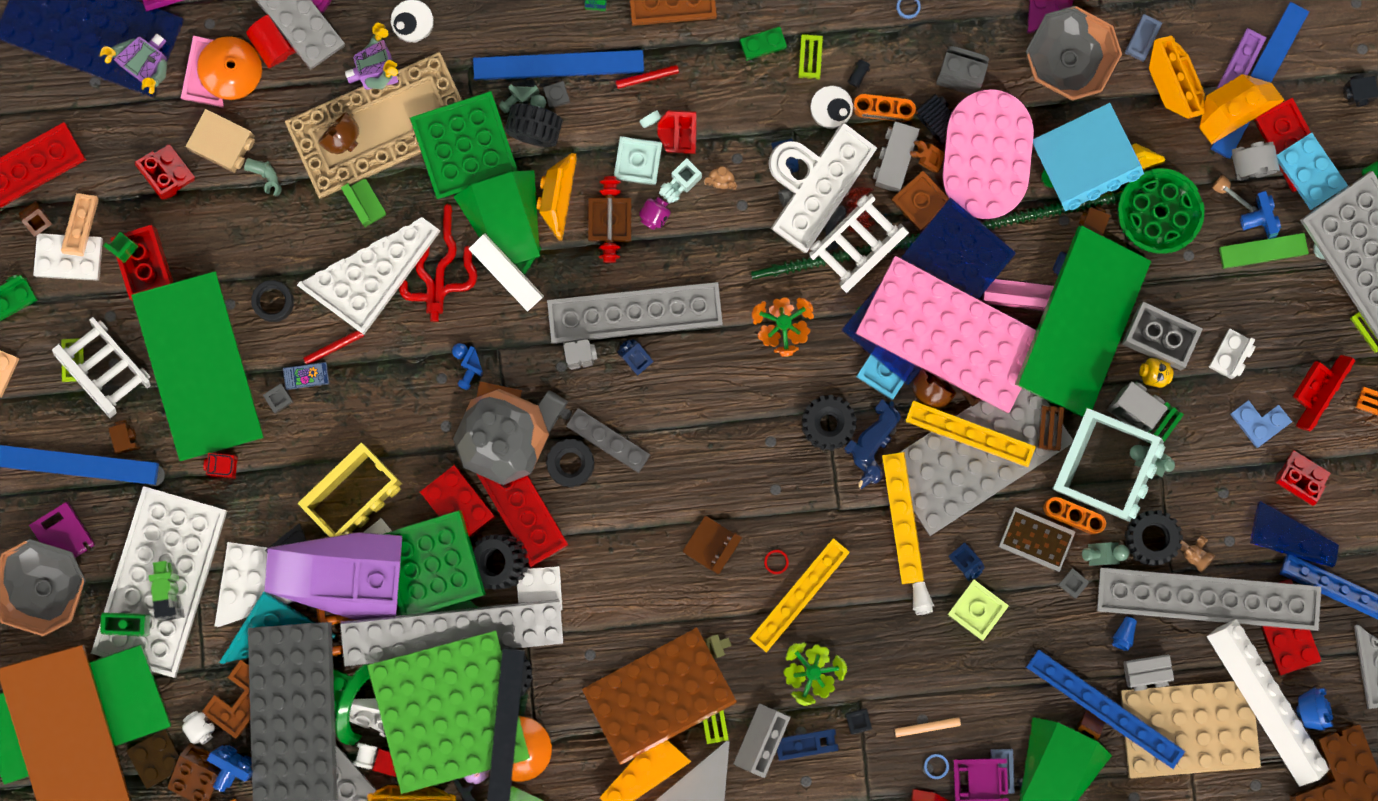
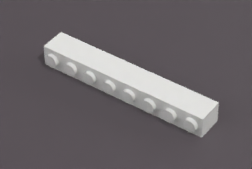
(1268, 703)

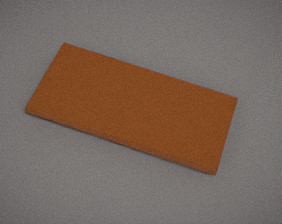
(63, 728)

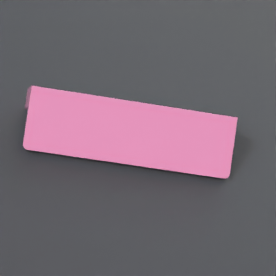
(1017, 294)

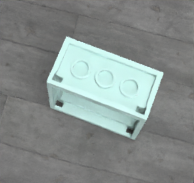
(1077, 449)

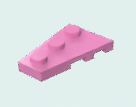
(192, 87)

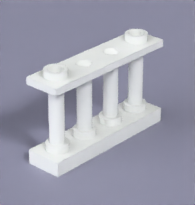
(878, 248)
(81, 370)

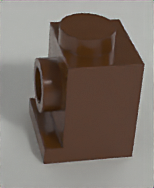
(123, 437)

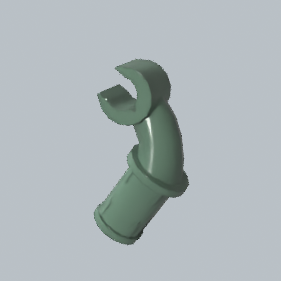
(266, 171)

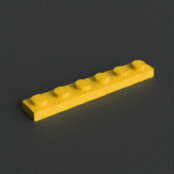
(970, 434)
(903, 518)
(799, 595)

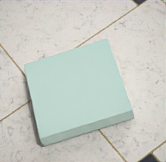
(638, 160)

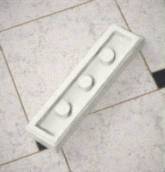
(506, 272)

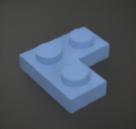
(1260, 428)

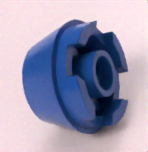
(1315, 709)

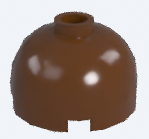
(341, 135)
(931, 390)

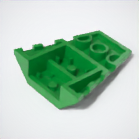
(505, 212)
(1060, 763)

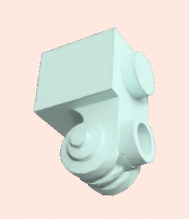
(684, 178)

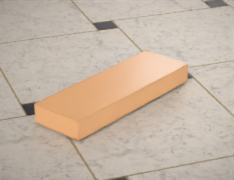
(79, 224)

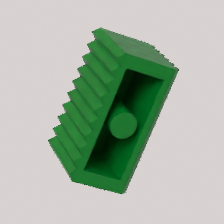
(125, 624)

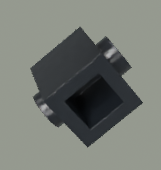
(1361, 90)

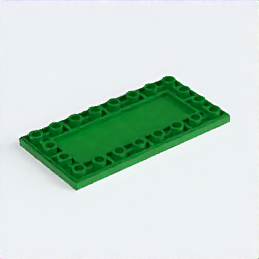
(1083, 322)
(197, 366)
(127, 697)

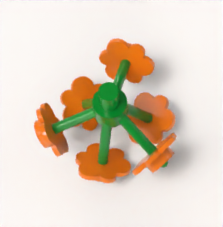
(782, 316)

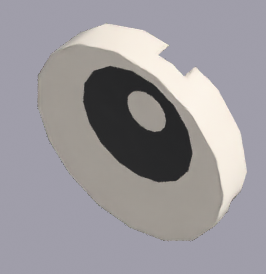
(412, 21)
(831, 107)

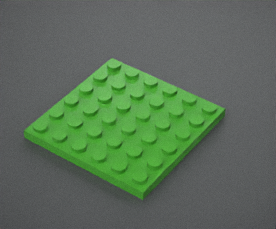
(442, 710)

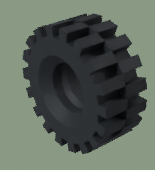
(828, 406)

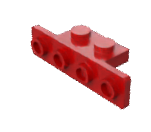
(1319, 388)

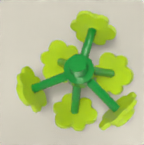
(822, 684)

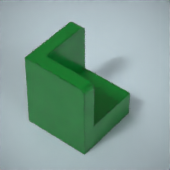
(121, 247)

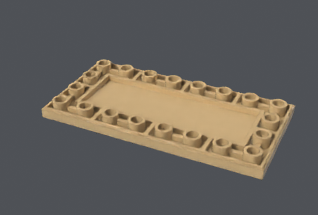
(383, 123)

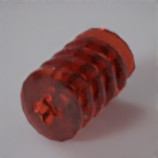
(855, 194)

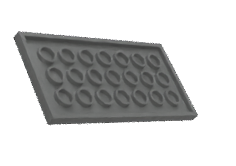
(292, 713)

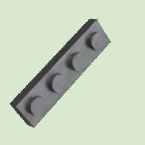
(608, 440)

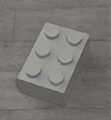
(1162, 336)
(1137, 407)

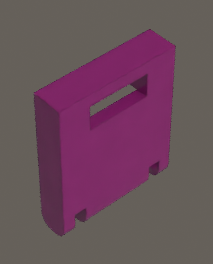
(65, 534)
(985, 779)

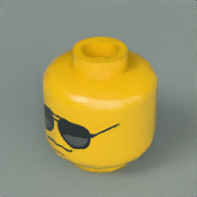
(1156, 372)

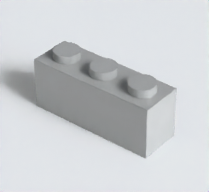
(895, 157)
(761, 740)

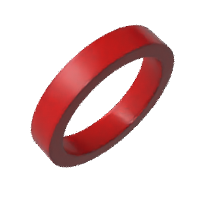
(776, 551)

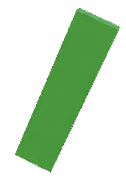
(1263, 251)

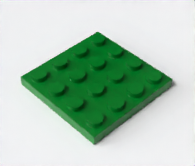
(463, 144)
(436, 565)

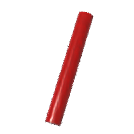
(647, 76)
(332, 347)

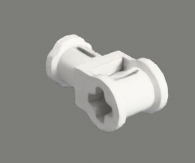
(366, 756)

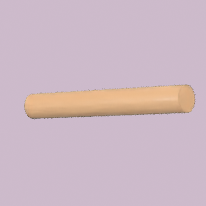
(926, 727)

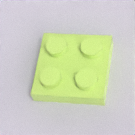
(978, 610)

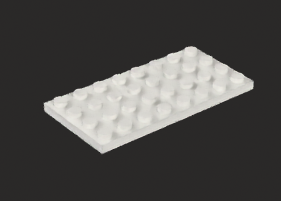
(168, 531)

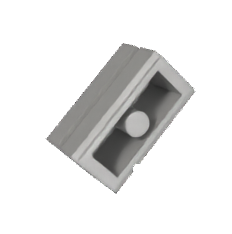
(580, 354)
(1148, 671)

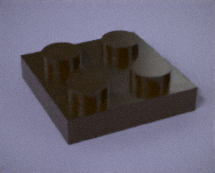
(154, 758)

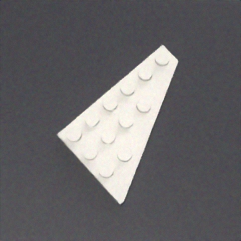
(367, 280)
(242, 582)

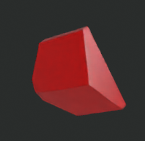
(678, 131)

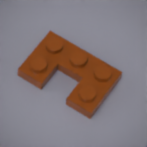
(233, 718)

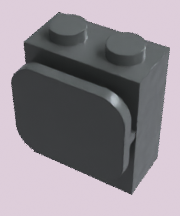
(962, 70)

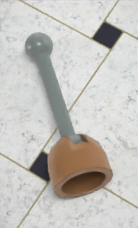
(1223, 185)

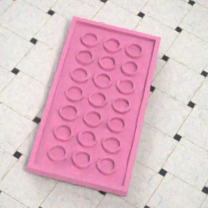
(948, 333)

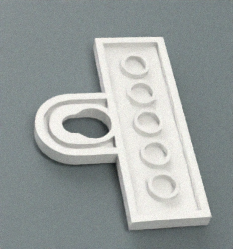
(822, 188)

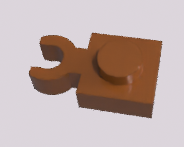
(929, 155)

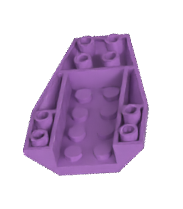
(339, 574)

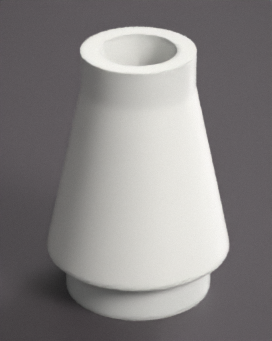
(921, 599)

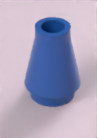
(1124, 635)

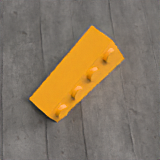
(646, 772)

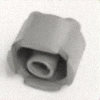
(1255, 161)

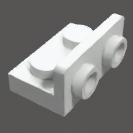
(1232, 354)

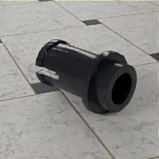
(858, 73)

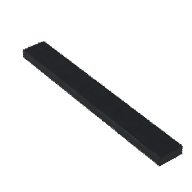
(506, 725)

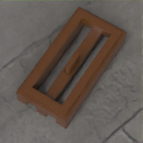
(1052, 410)

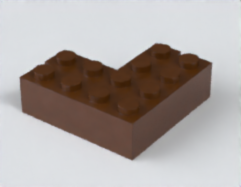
(1350, 765)

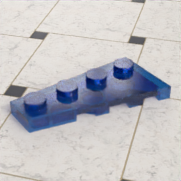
(1290, 537)

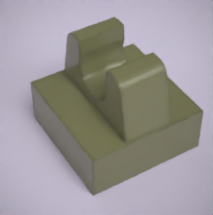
(716, 645)

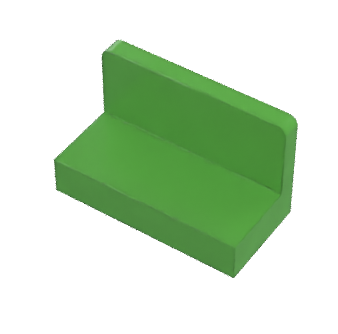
(364, 202)

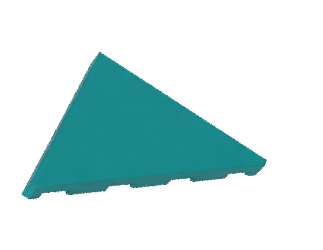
(266, 613)

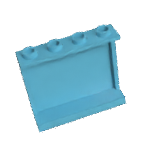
(1088, 157)

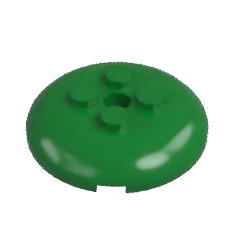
(1177, 198)

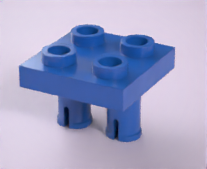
(1263, 216)
(231, 766)

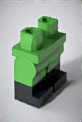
(164, 592)

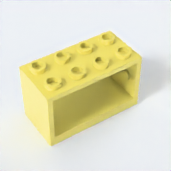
(336, 477)

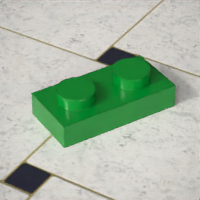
(763, 43)

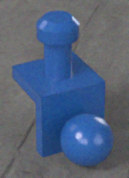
(470, 363)

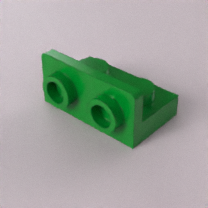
(15, 296)

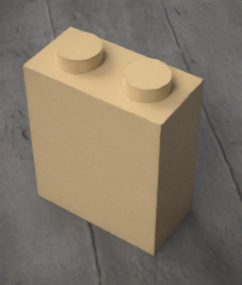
(220, 141)

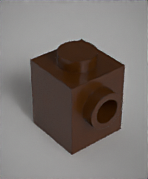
(1095, 220)

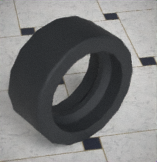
(272, 284)

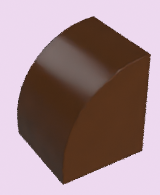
(35, 219)
(1090, 725)

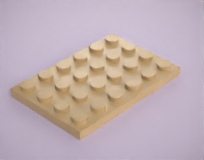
(1203, 720)

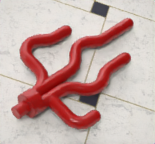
(437, 291)

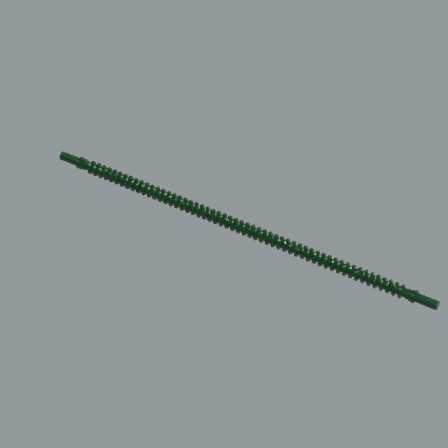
(775, 269)

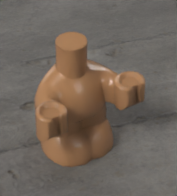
(721, 178)
(1197, 556)

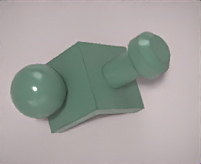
(523, 96)
(1164, 464)
(1105, 553)

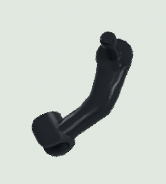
(839, 213)

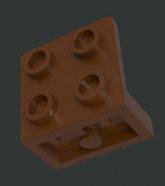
(712, 545)
(194, 774)

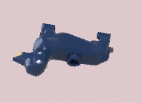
(870, 442)

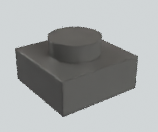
(556, 95)
(278, 398)
(1073, 583)

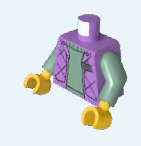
(140, 60)
(374, 63)

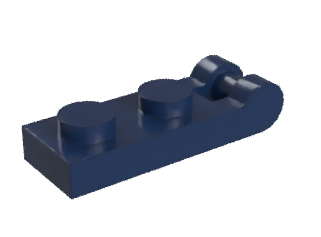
(806, 745)

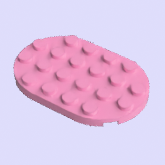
(988, 153)

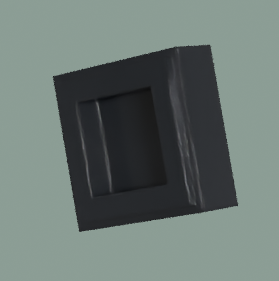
(858, 721)

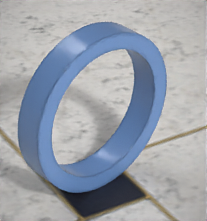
(908, 16)
(936, 777)

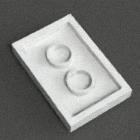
(52, 263)

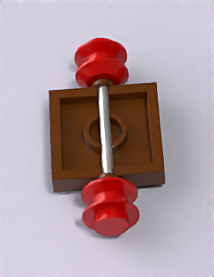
(609, 219)

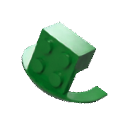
(344, 693)

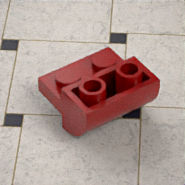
(269, 41)
(165, 171)
(1303, 478)

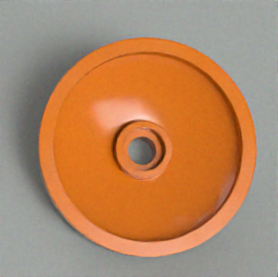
(224, 81)
(539, 749)

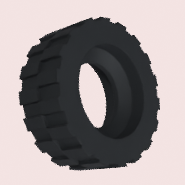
(558, 474)

